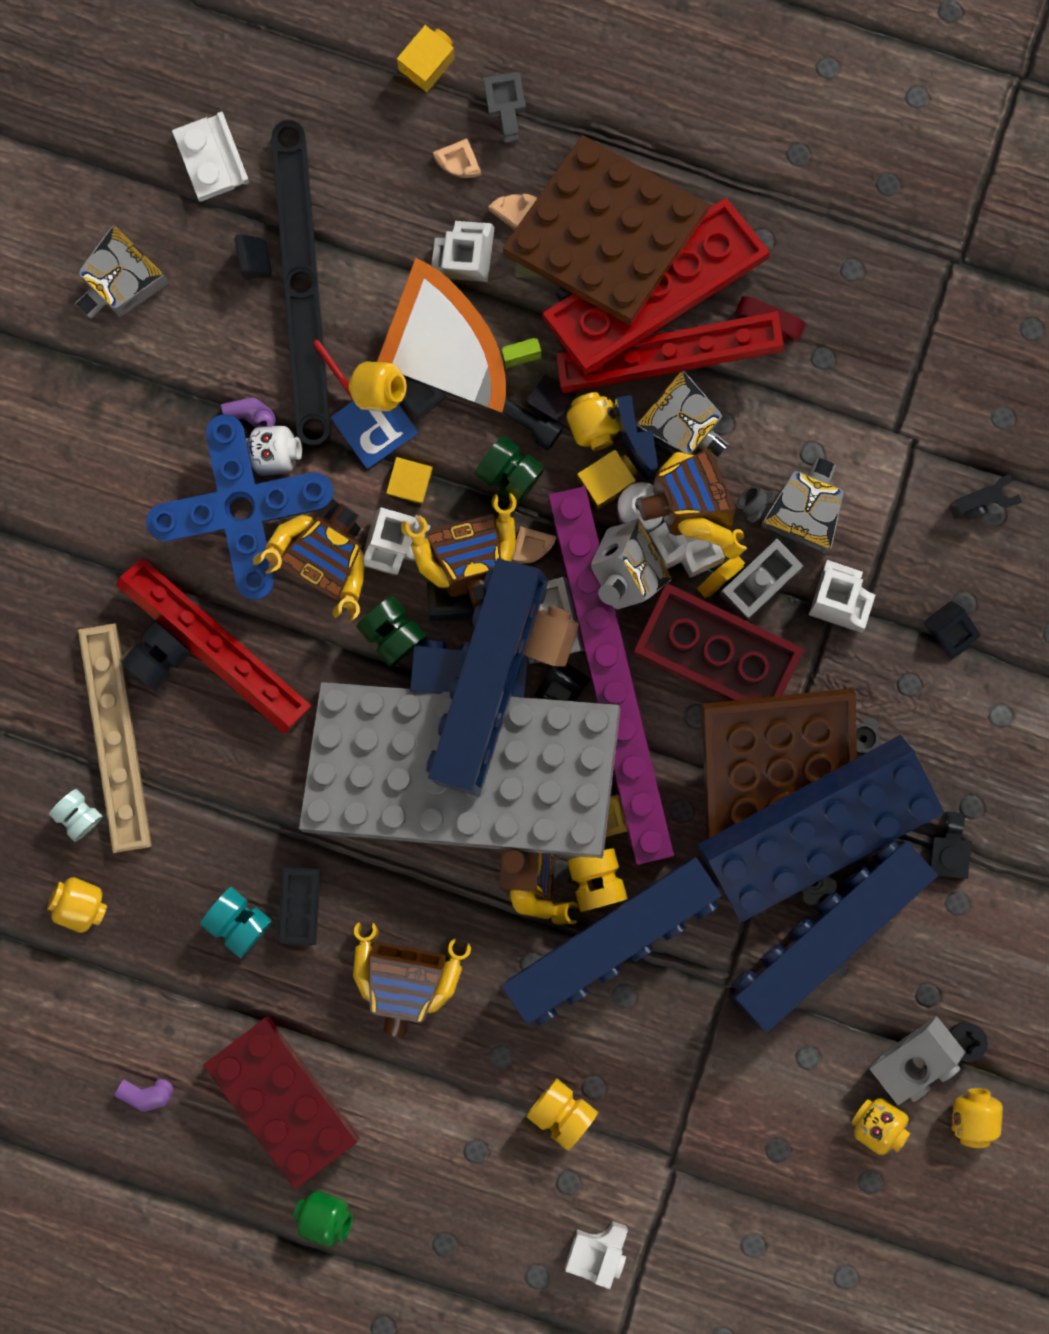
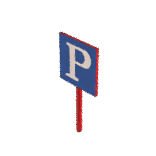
(368, 431)

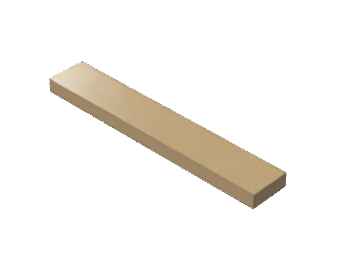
(114, 738)

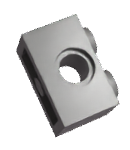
(760, 580)
(928, 1043)

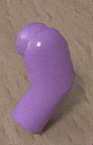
(252, 410)
(148, 1098)

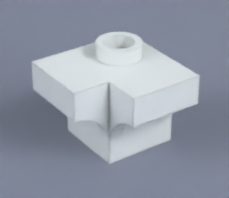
(465, 251)
(386, 542)
(691, 552)
(842, 598)
(598, 1255)

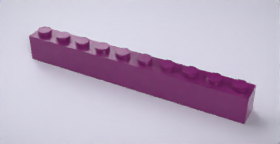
(610, 677)

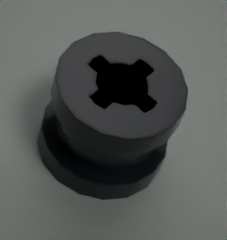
(979, 1043)

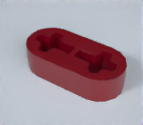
(791, 326)

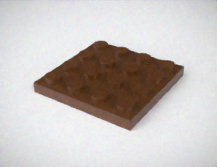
(606, 229)
(771, 749)

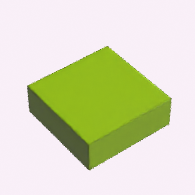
(521, 352)

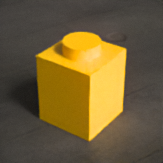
(426, 57)
(607, 478)

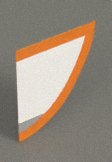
(444, 340)

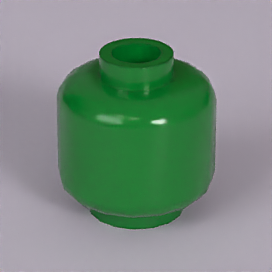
(323, 1218)

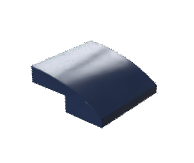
(638, 445)

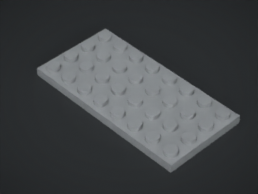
(539, 796)

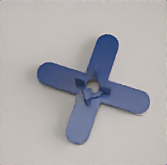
(236, 481)

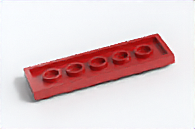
(712, 259)

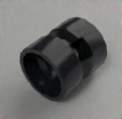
(145, 666)

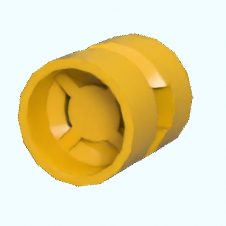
(587, 868)
(562, 1114)

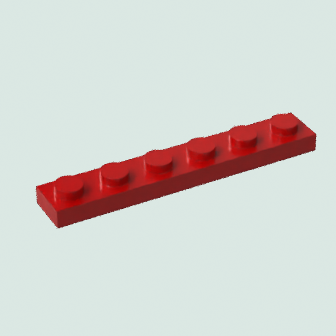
(680, 351)
(213, 645)

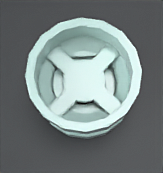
(75, 815)

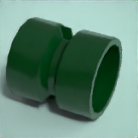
(509, 469)
(397, 643)

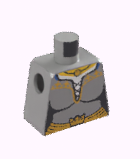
(118, 276)
(684, 420)
(807, 508)
(628, 566)

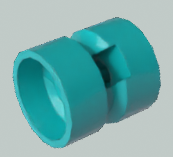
(235, 922)

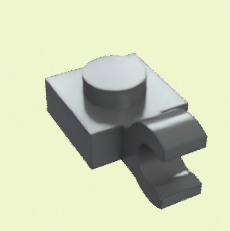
(505, 99)

